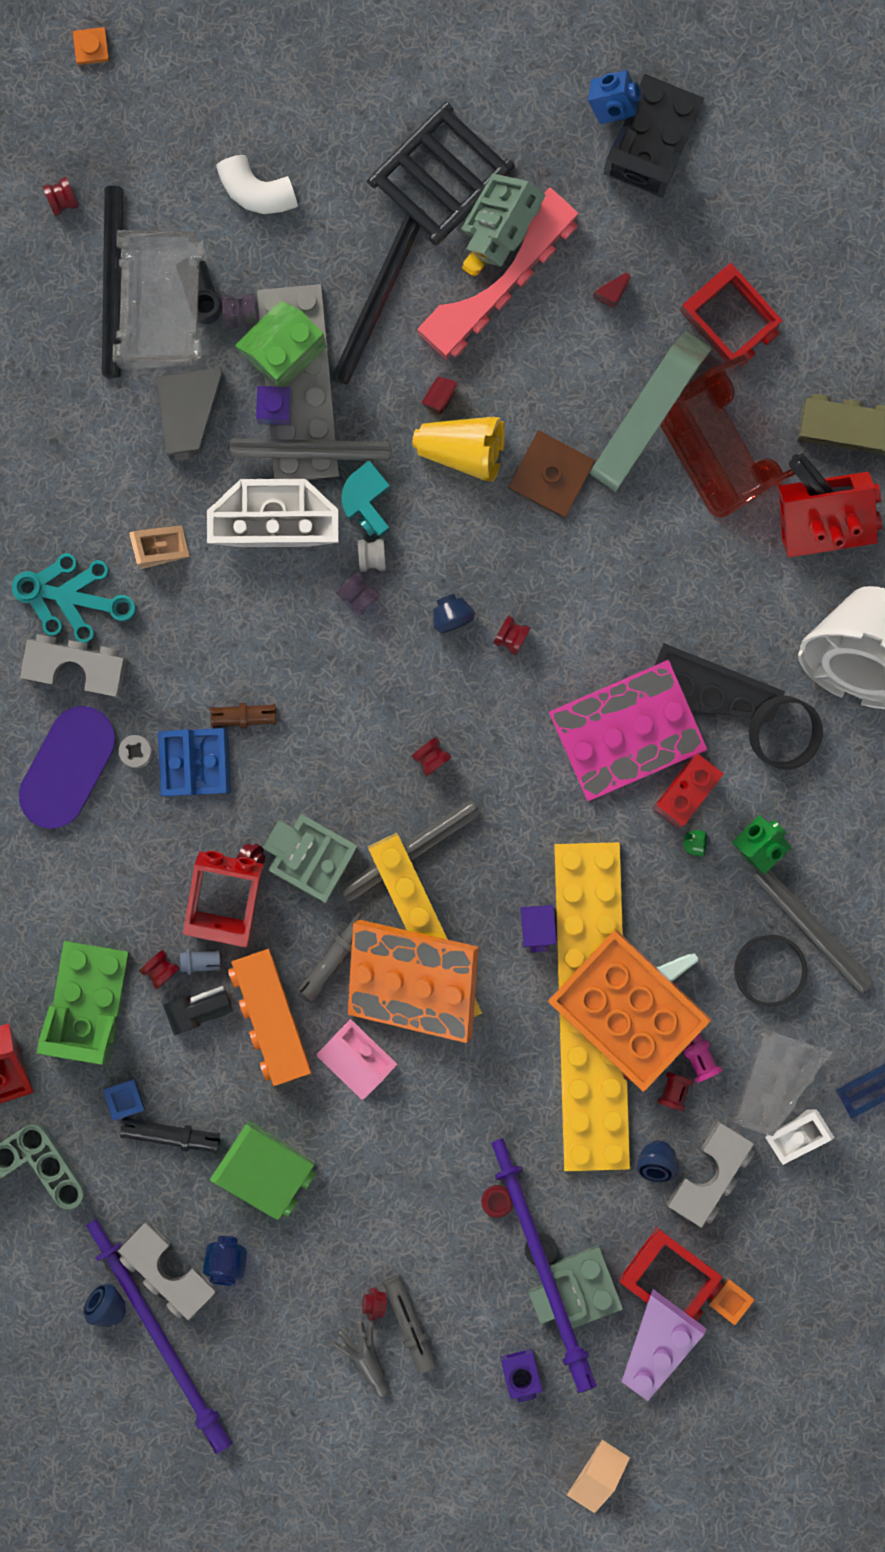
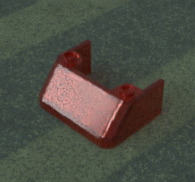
(712, 447)

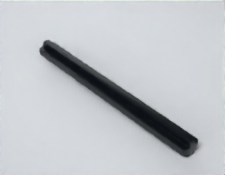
(111, 278)
(376, 300)

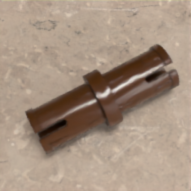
(243, 715)

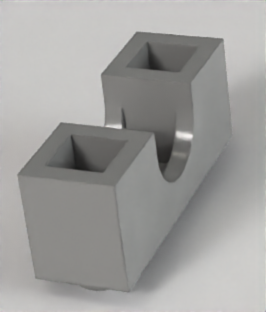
(102, 669)
(699, 1201)
(184, 1293)

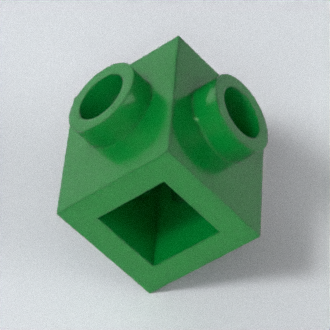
(762, 843)

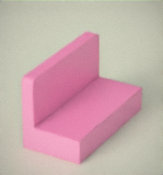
(356, 1059)

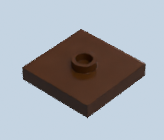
(551, 474)

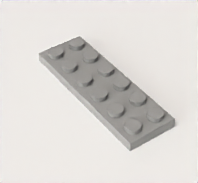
(311, 390)

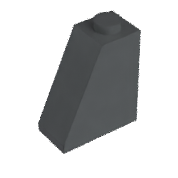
(187, 409)

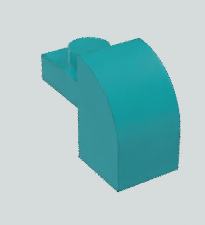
(359, 493)

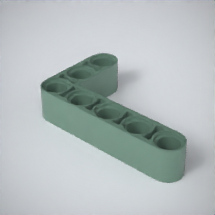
(650, 410)
(36, 1157)

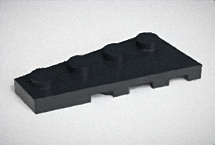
(717, 688)

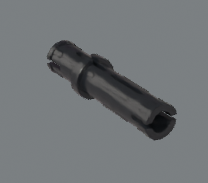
(170, 1135)

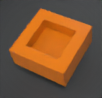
(91, 46)
(731, 1301)

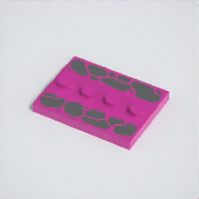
(627, 730)

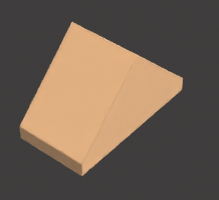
(159, 546)
(599, 1477)

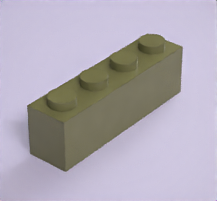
(842, 424)

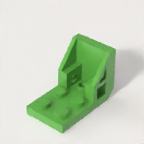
(85, 1004)

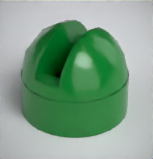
(695, 842)

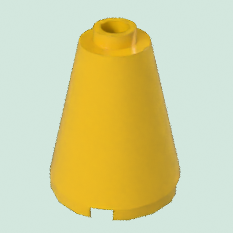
(463, 445)

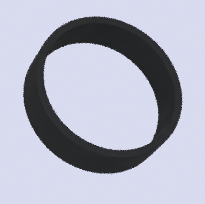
(764, 710)
(803, 977)

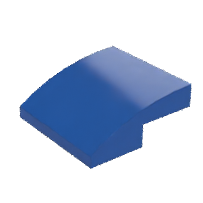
(194, 762)

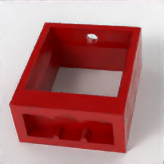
(754, 299)
(697, 780)
(219, 927)
(649, 1252)

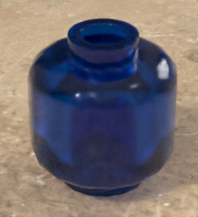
(225, 1261)

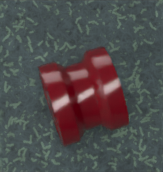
(60, 196)
(511, 635)
(431, 756)
(159, 969)

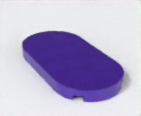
(67, 767)

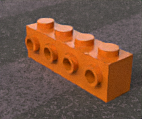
(270, 1016)

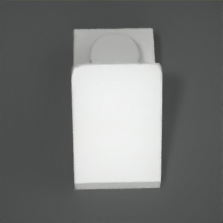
(800, 1136)

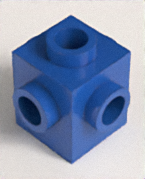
(614, 97)

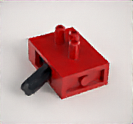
(827, 512)

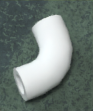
(253, 193)

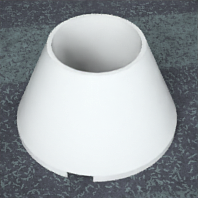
(849, 648)

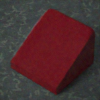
(612, 292)
(440, 394)

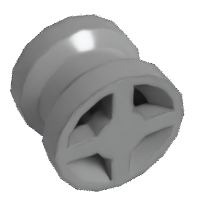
(371, 555)
(140, 754)

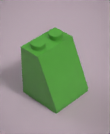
(282, 344)
(264, 1171)

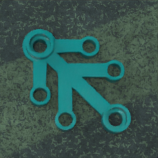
(67, 596)

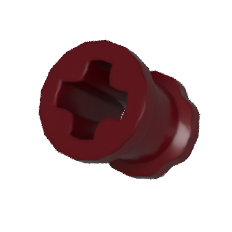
(675, 1091)

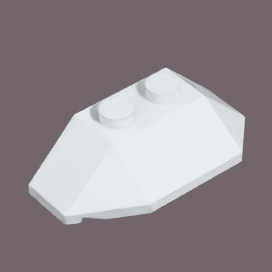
(272, 515)

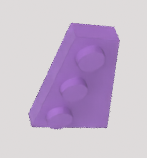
(660, 1345)

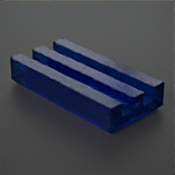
(846, 1101)

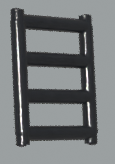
(402, 158)

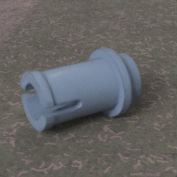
(199, 961)

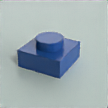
(124, 1099)

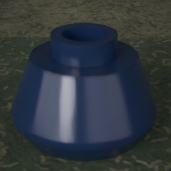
(451, 614)
(657, 1162)
(104, 1306)

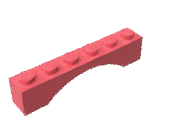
(454, 322)

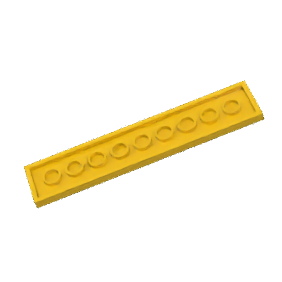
(590, 1083)

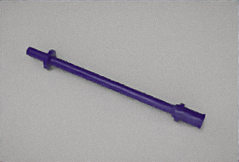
(575, 1356)
(206, 1418)

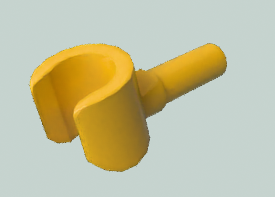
(473, 265)

